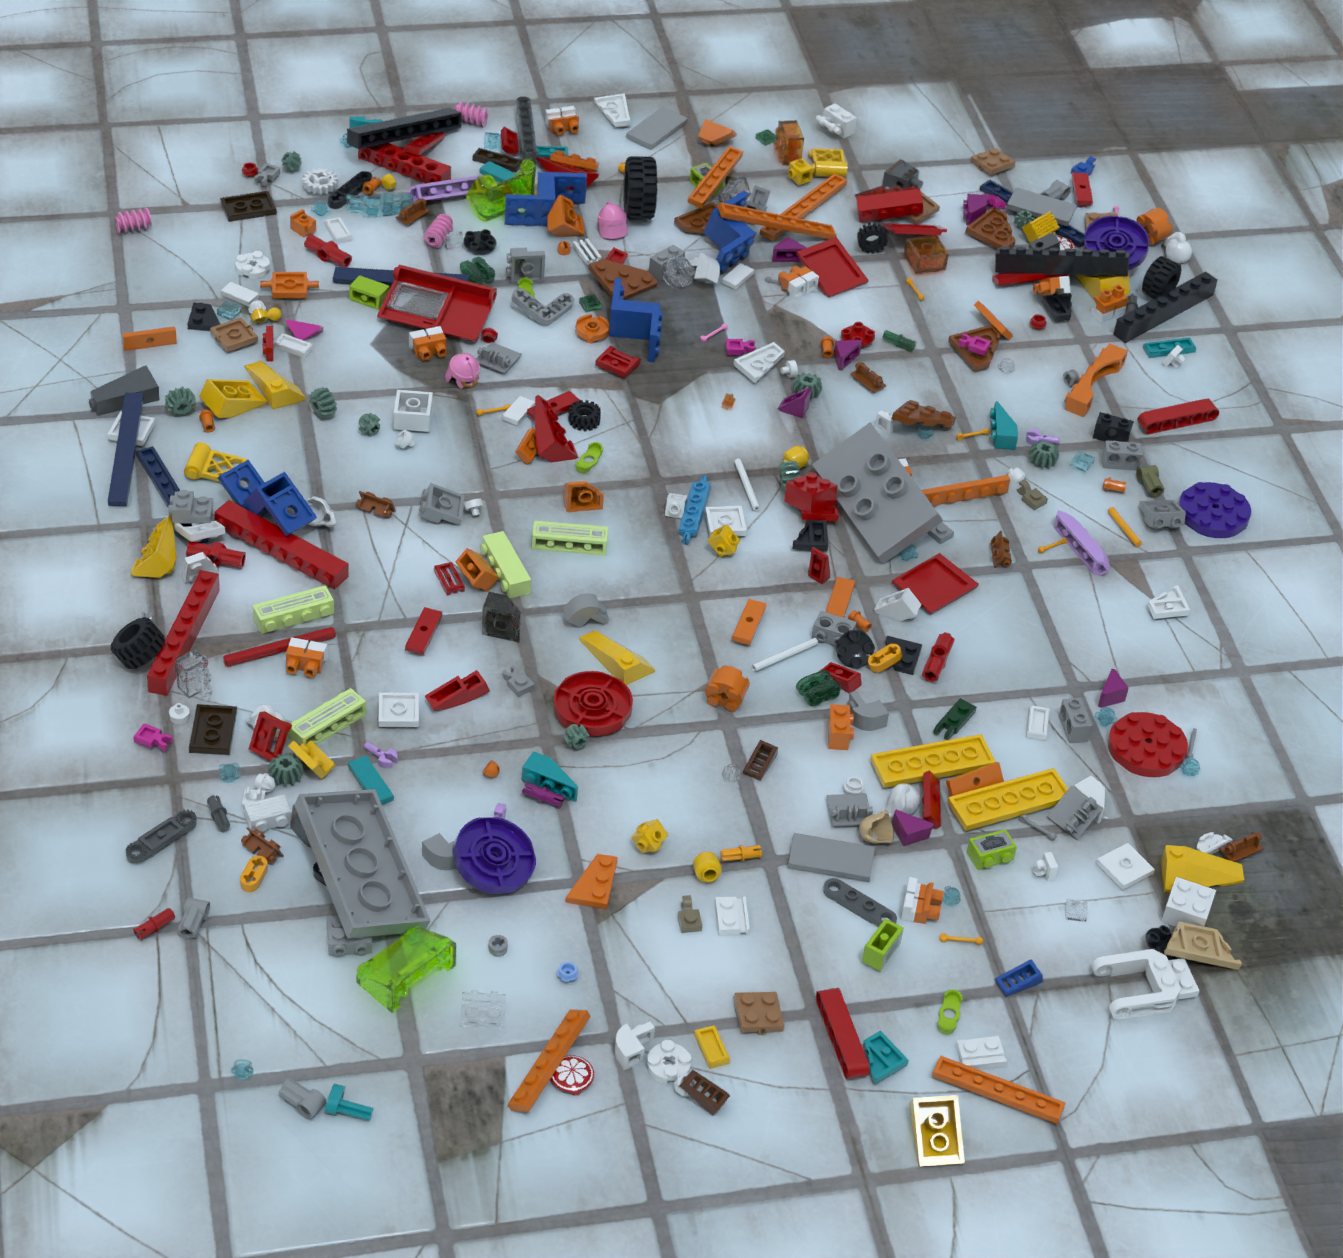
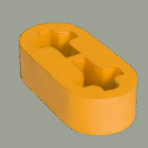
(884, 658)
(250, 872)

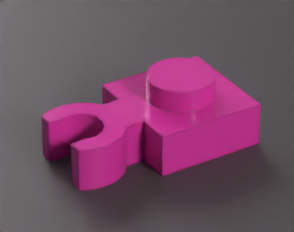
(995, 201)
(976, 344)
(738, 347)
(151, 736)

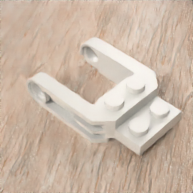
(1167, 978)

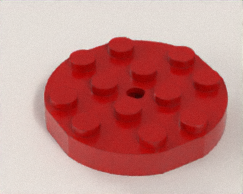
(594, 701)
(1147, 744)

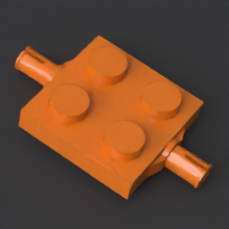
(289, 285)

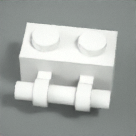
(838, 120)

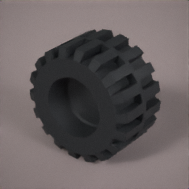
(1161, 277)
(137, 643)

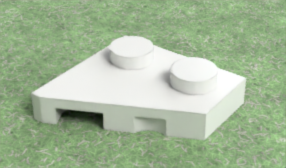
(200, 530)
(194, 564)

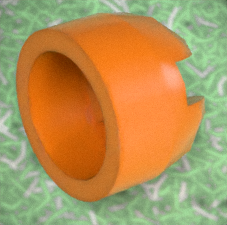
(564, 248)
(491, 769)

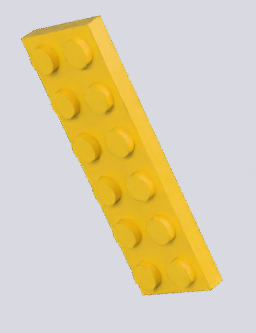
(941, 758)
(1008, 799)

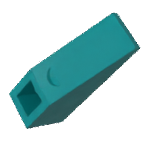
(1003, 428)
(546, 773)

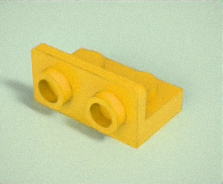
(313, 757)

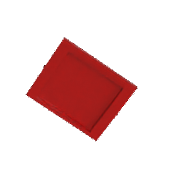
(914, 229)
(833, 265)
(936, 582)

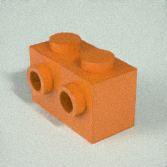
(476, 570)
(840, 727)

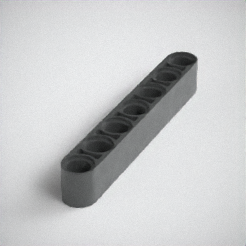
(526, 128)

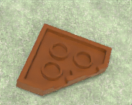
(695, 220)
(992, 229)
(633, 279)
(975, 360)
(913, 413)

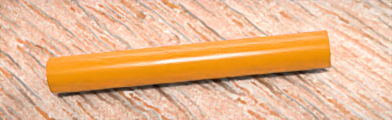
(1128, 531)

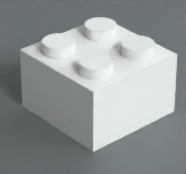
(413, 410)
(1188, 903)

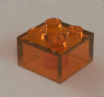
(788, 141)
(926, 254)

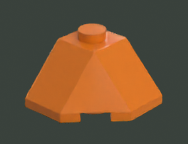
(715, 133)
(563, 219)
(582, 497)

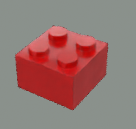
(811, 493)

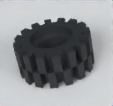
(872, 230)
(586, 422)

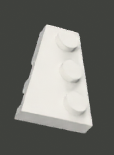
(615, 109)
(760, 361)

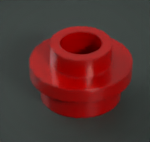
(249, 169)
(1038, 321)
(489, 335)

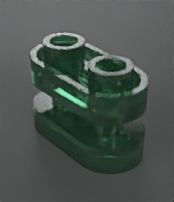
(477, 270)
(818, 687)

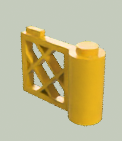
(826, 167)
(202, 461)

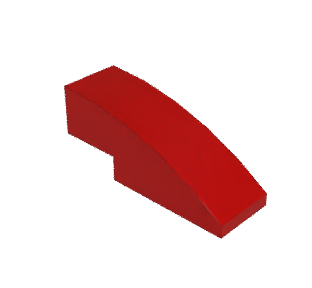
(457, 691)

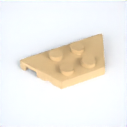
(1201, 945)

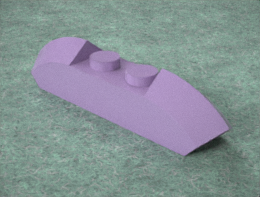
(442, 189)
(1082, 543)

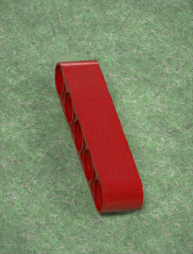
(1178, 416)
(842, 1033)

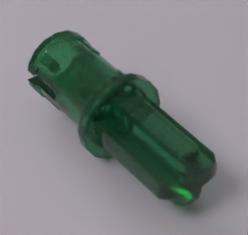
(899, 340)

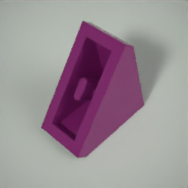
(786, 251)
(846, 352)
(797, 403)
(1114, 690)
(910, 828)

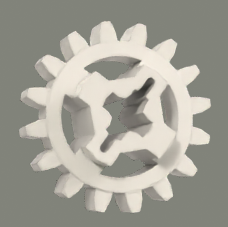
(320, 181)

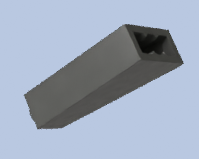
(111, 395)

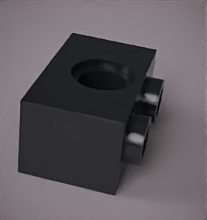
(1112, 428)

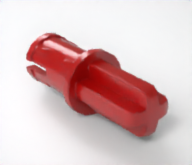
(154, 923)

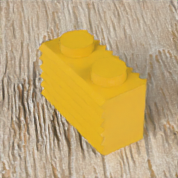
(1040, 226)

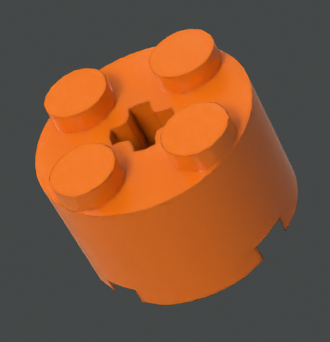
(1155, 224)
(727, 688)

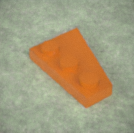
(595, 883)

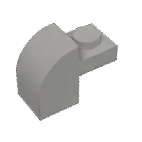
(758, 199)
(583, 608)
(867, 716)
(438, 853)

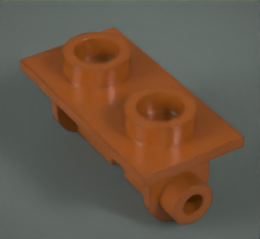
(413, 212)
(868, 379)
(383, 506)
(1000, 550)
(256, 840)
(1243, 847)

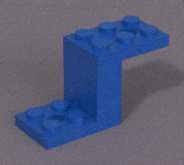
(538, 206)
(730, 235)
(635, 320)
(268, 496)

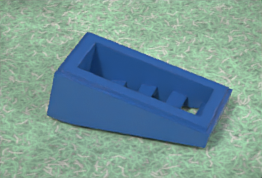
(1027, 967)

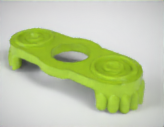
(526, 284)
(594, 451)
(952, 1002)

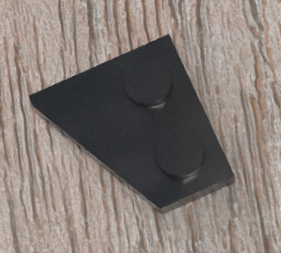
(1058, 306)
(202, 317)
(812, 535)
(910, 654)

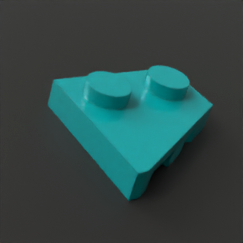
(883, 1057)

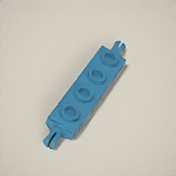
(694, 509)

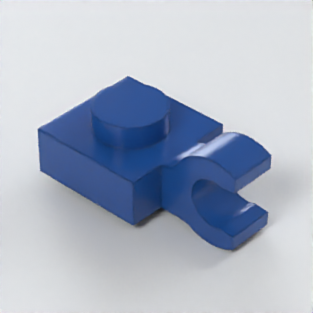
(1086, 167)

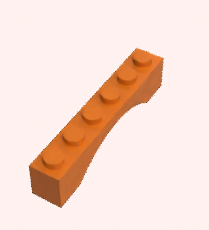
(1109, 362)

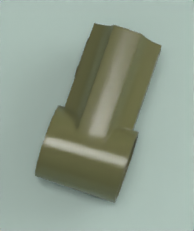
(1150, 477)

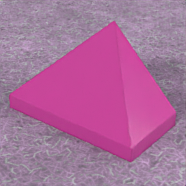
(303, 330)

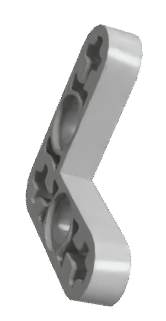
(523, 299)

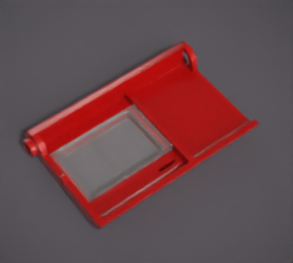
(437, 300)

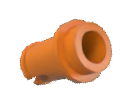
(369, 187)
(827, 345)
(206, 418)
(1114, 485)
(862, 623)

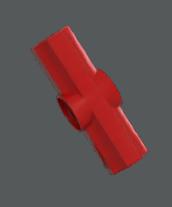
(327, 251)
(217, 554)
(938, 657)

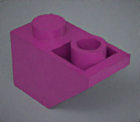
(974, 207)

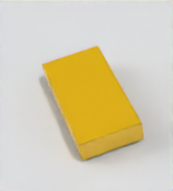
(711, 1047)

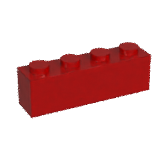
(889, 205)

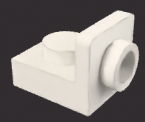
(675, 505)

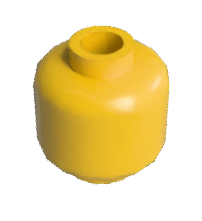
(797, 454)
(707, 867)

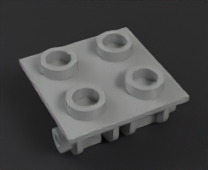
(497, 357)
(848, 809)
(1075, 812)

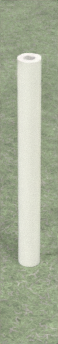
(746, 483)
(785, 654)

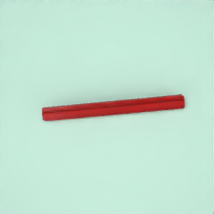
(276, 647)

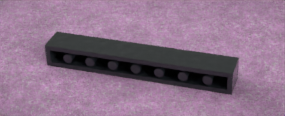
(403, 128)
(1062, 261)
(1165, 307)

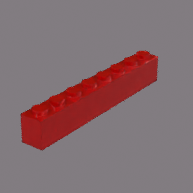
(290, 549)
(183, 632)

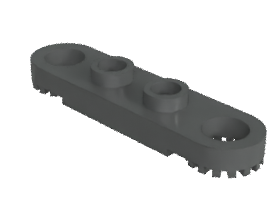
(161, 836)
(858, 902)

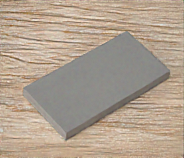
(656, 128)
(1041, 204)
(831, 857)

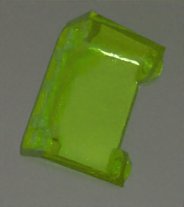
(488, 196)
(404, 963)

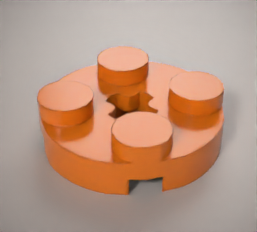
(592, 328)

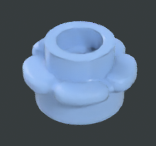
(567, 967)

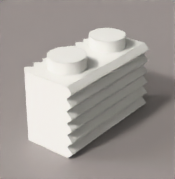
(268, 813)

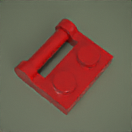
(617, 362)
(264, 735)

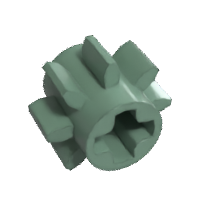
(291, 161)
(1023, 218)
(369, 424)
(576, 736)

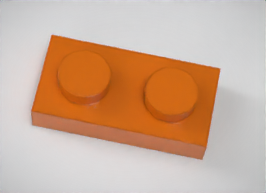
(527, 448)

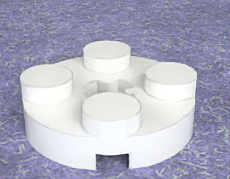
(252, 264)
(668, 1051)

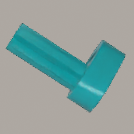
(336, 1104)

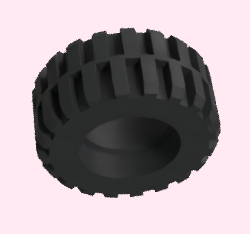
(640, 187)

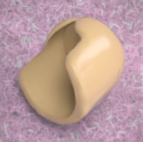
(880, 825)

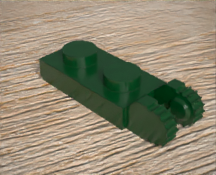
(955, 718)

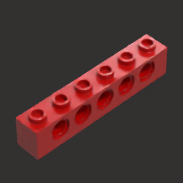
(405, 163)

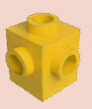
(800, 171)
(724, 541)
(649, 836)

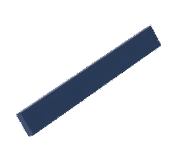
(1068, 232)
(348, 275)
(125, 449)
(160, 477)

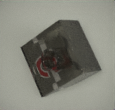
(501, 618)

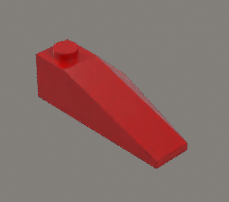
(553, 166)
(550, 434)

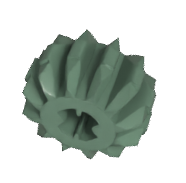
(807, 380)
(180, 401)
(323, 402)
(1044, 454)
(788, 471)
(286, 769)

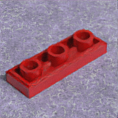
(1082, 189)
(559, 403)
(423, 631)
(931, 799)

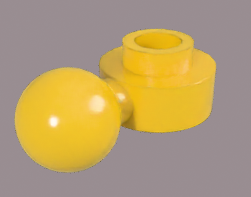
(260, 315)

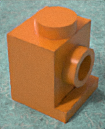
(302, 223)

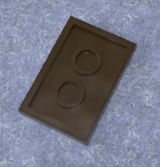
(248, 206)
(213, 729)

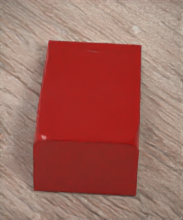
(819, 566)
(846, 678)

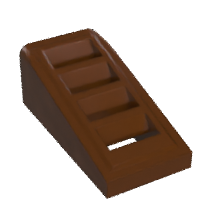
(766, 748)
(708, 1086)

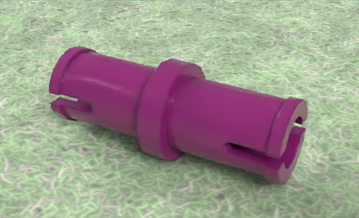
(543, 794)

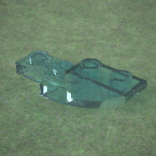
(385, 205)

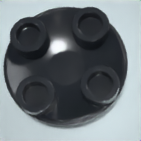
(480, 241)
(854, 648)
(1158, 939)

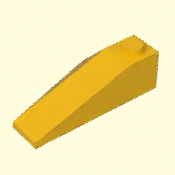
(273, 386)
(159, 553)
(616, 658)
(1198, 868)

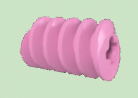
(473, 115)
(132, 220)
(436, 232)

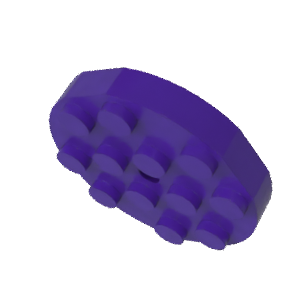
(1118, 234)
(1215, 510)
(498, 837)

